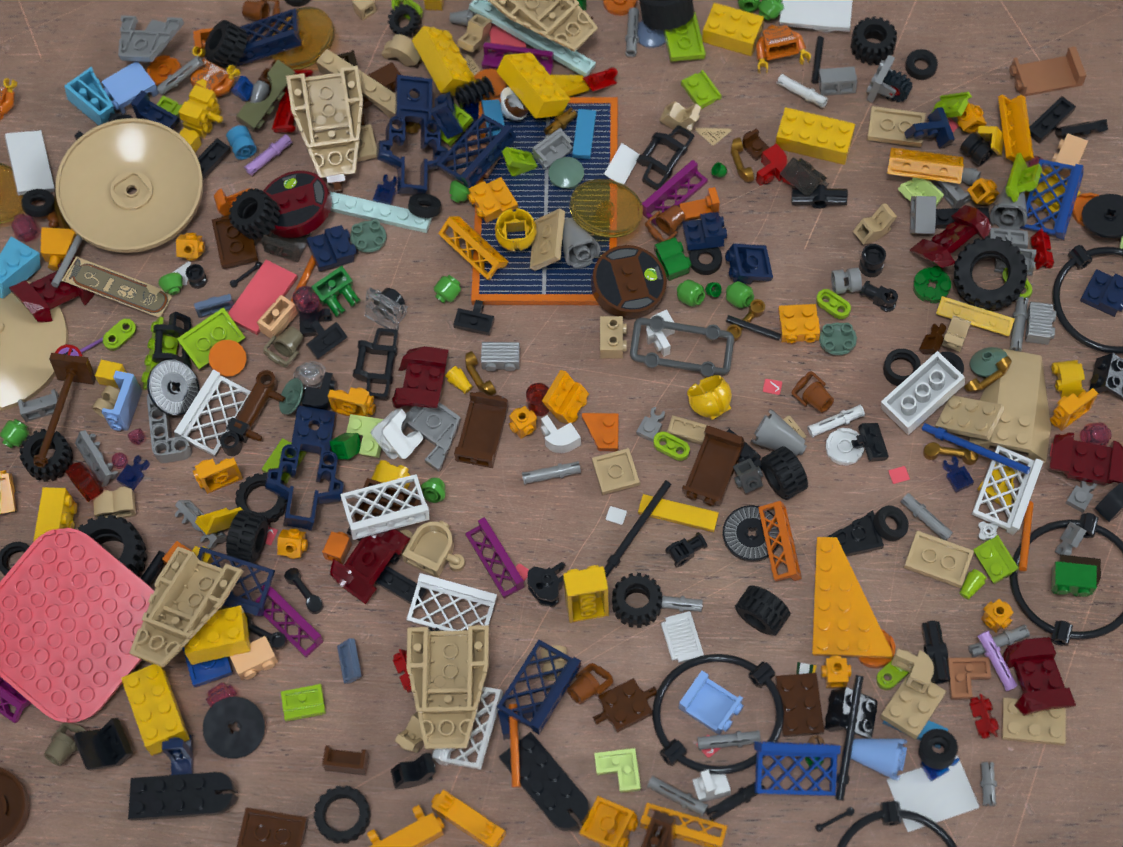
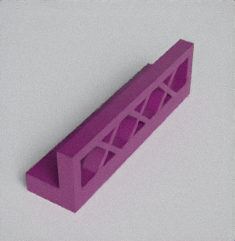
(493, 59)
(666, 191)
(500, 553)
(297, 620)
(9, 695)

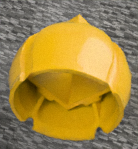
(515, 222)
(710, 397)

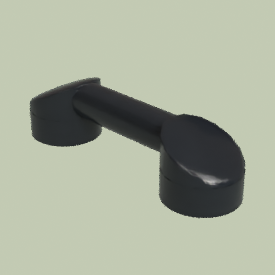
(313, 602)
(276, 639)

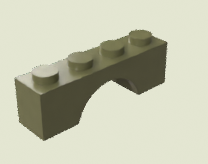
(253, 113)

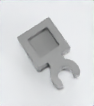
(650, 426)
(1081, 497)
(1071, 537)

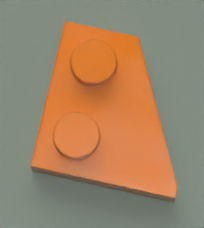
(603, 429)

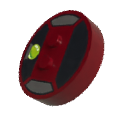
(302, 203)

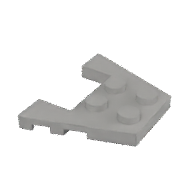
(145, 45)
(435, 426)

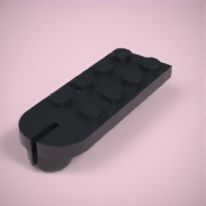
(548, 785)
(180, 796)

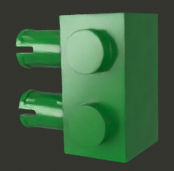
(333, 285)
(1074, 579)

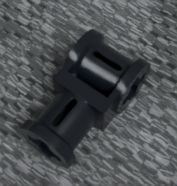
(880, 296)
(684, 550)

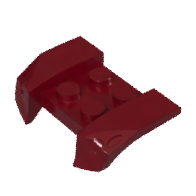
(966, 224)
(42, 296)
(422, 378)
(1087, 461)
(367, 563)
(1038, 676)

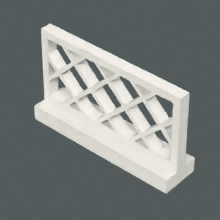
(198, 406)
(1023, 495)
(385, 521)
(450, 589)
(442, 756)

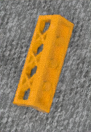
(1015, 127)
(477, 242)
(682, 832)

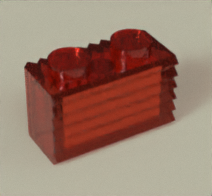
(84, 481)

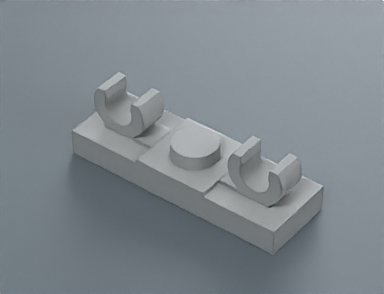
(94, 458)
(190, 514)

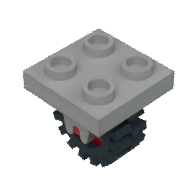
(889, 83)

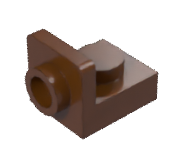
(754, 144)

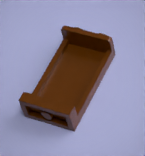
(482, 430)
(713, 466)

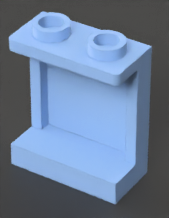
(127, 84)
(126, 403)
(710, 704)

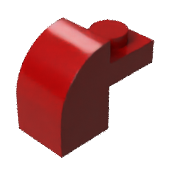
(774, 161)

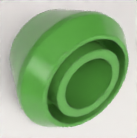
(458, 191)
(171, 283)
(433, 490)

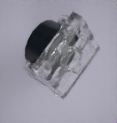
(387, 305)

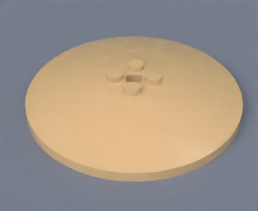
(125, 156)
(26, 350)

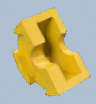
(1069, 377)
(386, 472)

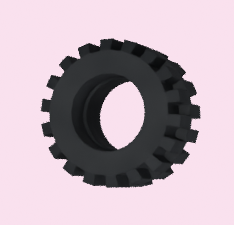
(873, 29)
(225, 44)
(254, 213)
(56, 464)
(784, 473)
(247, 536)
(641, 585)
(762, 610)

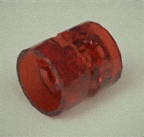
(534, 397)

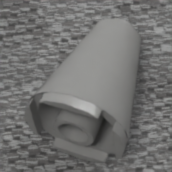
(1009, 213)
(578, 245)
(775, 433)

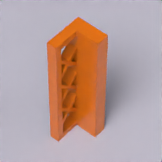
(787, 541)

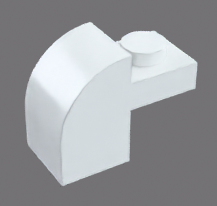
(659, 338)
(559, 440)
(711, 786)

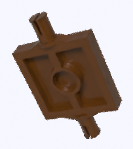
(625, 705)

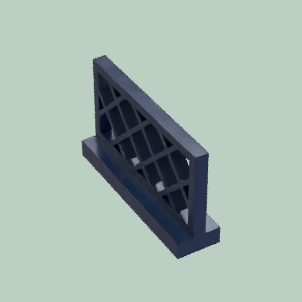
(269, 44)
(486, 156)
(248, 605)
(556, 691)

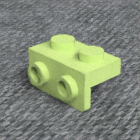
(920, 187)

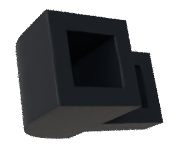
(317, 397)
(1112, 503)
(413, 772)

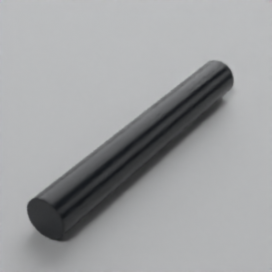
(817, 59)
(754, 328)

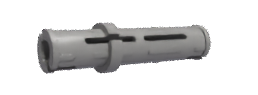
(632, 32)
(164, 87)
(1019, 324)
(551, 472)
(919, 510)
(1006, 638)
(727, 740)
(698, 807)

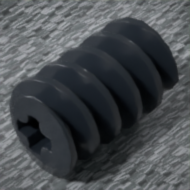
(473, 91)

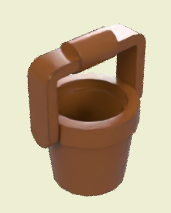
(259, 10)
(667, 222)
(815, 394)
(587, 685)

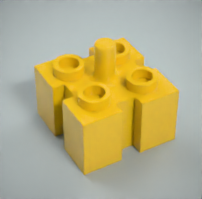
(200, 111)

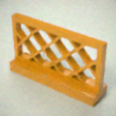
(925, 165)

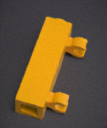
(467, 819)
(417, 834)

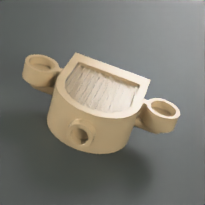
(432, 549)

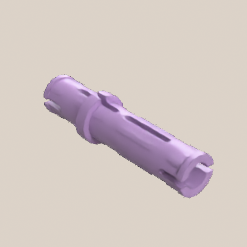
(273, 150)
(997, 660)

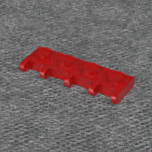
(284, 116)

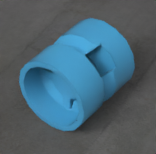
(241, 142)

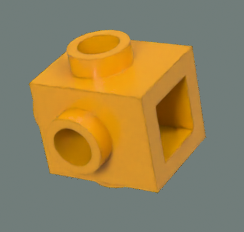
(971, 118)
(983, 191)
(189, 246)
(522, 421)
(292, 543)
(997, 615)
(836, 672)

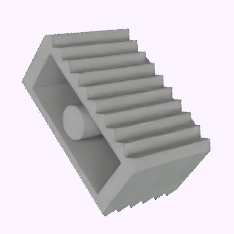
(1039, 323)
(500, 356)

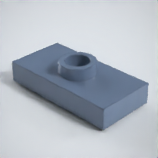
(213, 305)
(349, 661)

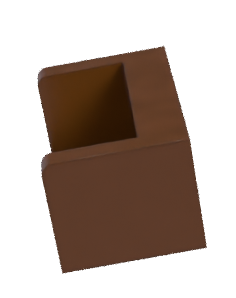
(345, 761)

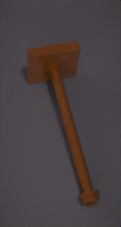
(67, 369)

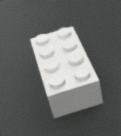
(922, 393)

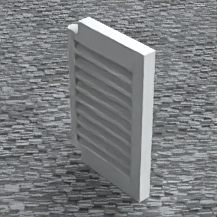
(682, 637)

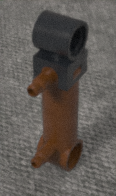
(240, 427)

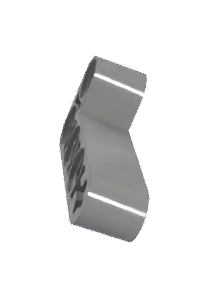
(165, 441)

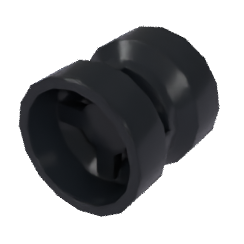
(196, 276)

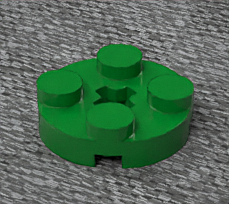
(934, 275)

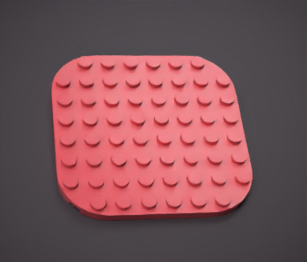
(69, 624)

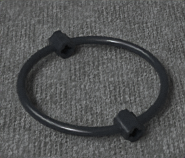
(1081, 258)
(1062, 630)
(675, 751)
(891, 816)

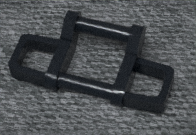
(650, 162)
(175, 331)
(374, 348)

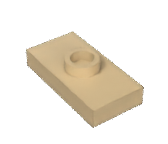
(687, 429)

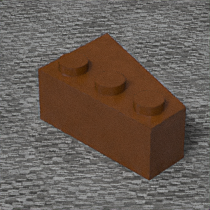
(383, 501)
(660, 831)

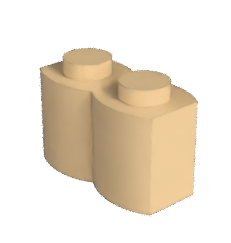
(117, 503)

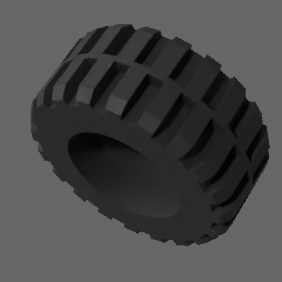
(990, 248)
(119, 530)

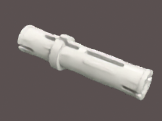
(797, 88)
(843, 417)

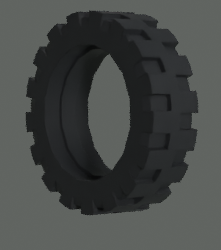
(248, 486)
(331, 796)

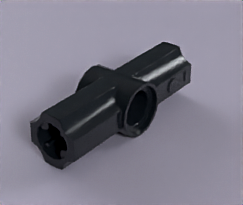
(820, 197)
(936, 650)

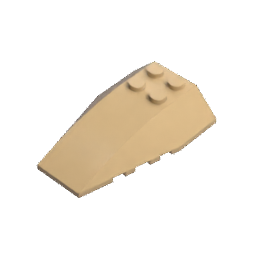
(554, 19)
(329, 118)
(1026, 416)
(182, 602)
(447, 682)

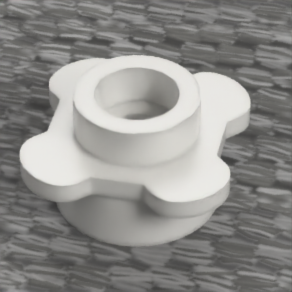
(983, 534)

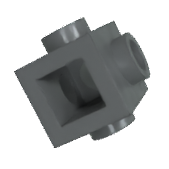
(748, 476)

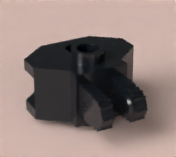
(545, 584)

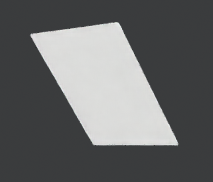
(937, 799)

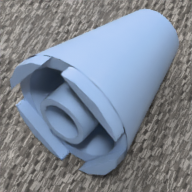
(881, 755)

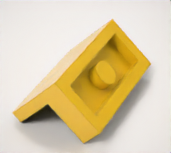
(992, 134)
(216, 520)

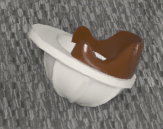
(512, 106)

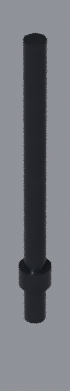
(614, 560)
(843, 778)

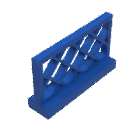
(1068, 201)
(801, 750)

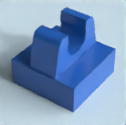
(243, 88)

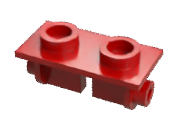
(601, 79)
(1041, 243)
(400, 663)
(986, 725)

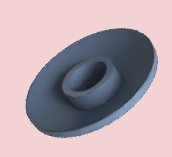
(650, 38)

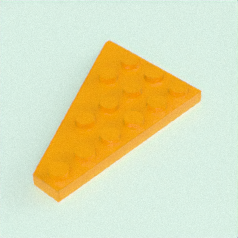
(842, 614)

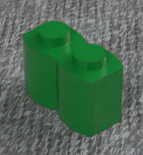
(672, 258)

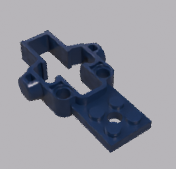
(417, 111)
(310, 441)

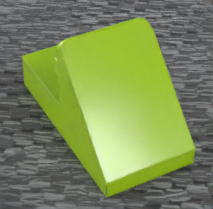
(518, 161)

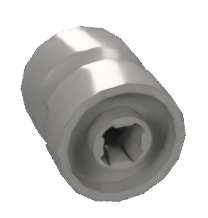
(852, 277)

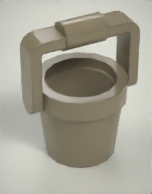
(286, 345)
(62, 745)

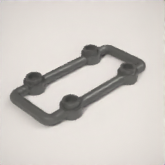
(651, 360)

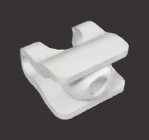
(390, 436)

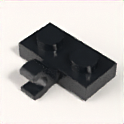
(307, 318)
(474, 320)
(325, 339)
(872, 441)

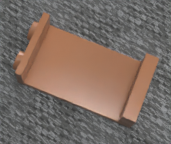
(1048, 74)

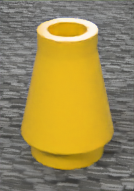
(458, 379)

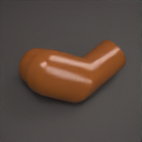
(53, 220)

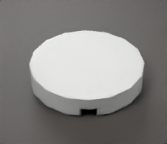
(840, 447)

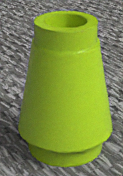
(972, 583)

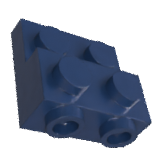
(705, 232)
(332, 248)
(749, 263)
(1104, 293)

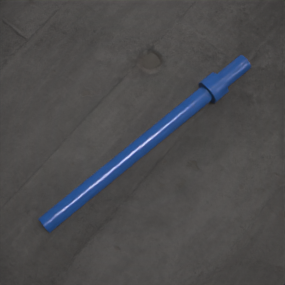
(942, 434)

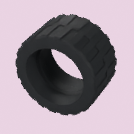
(666, 13)

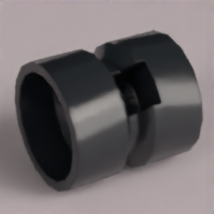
(976, 148)
(872, 260)

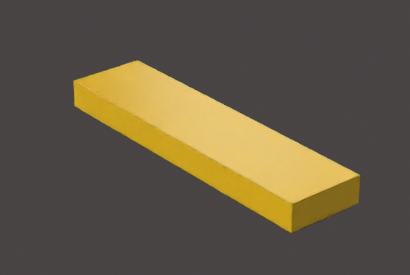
(979, 317)
(681, 514)

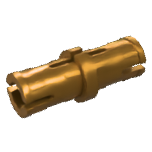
(561, 121)

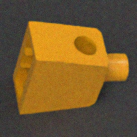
(55, 245)

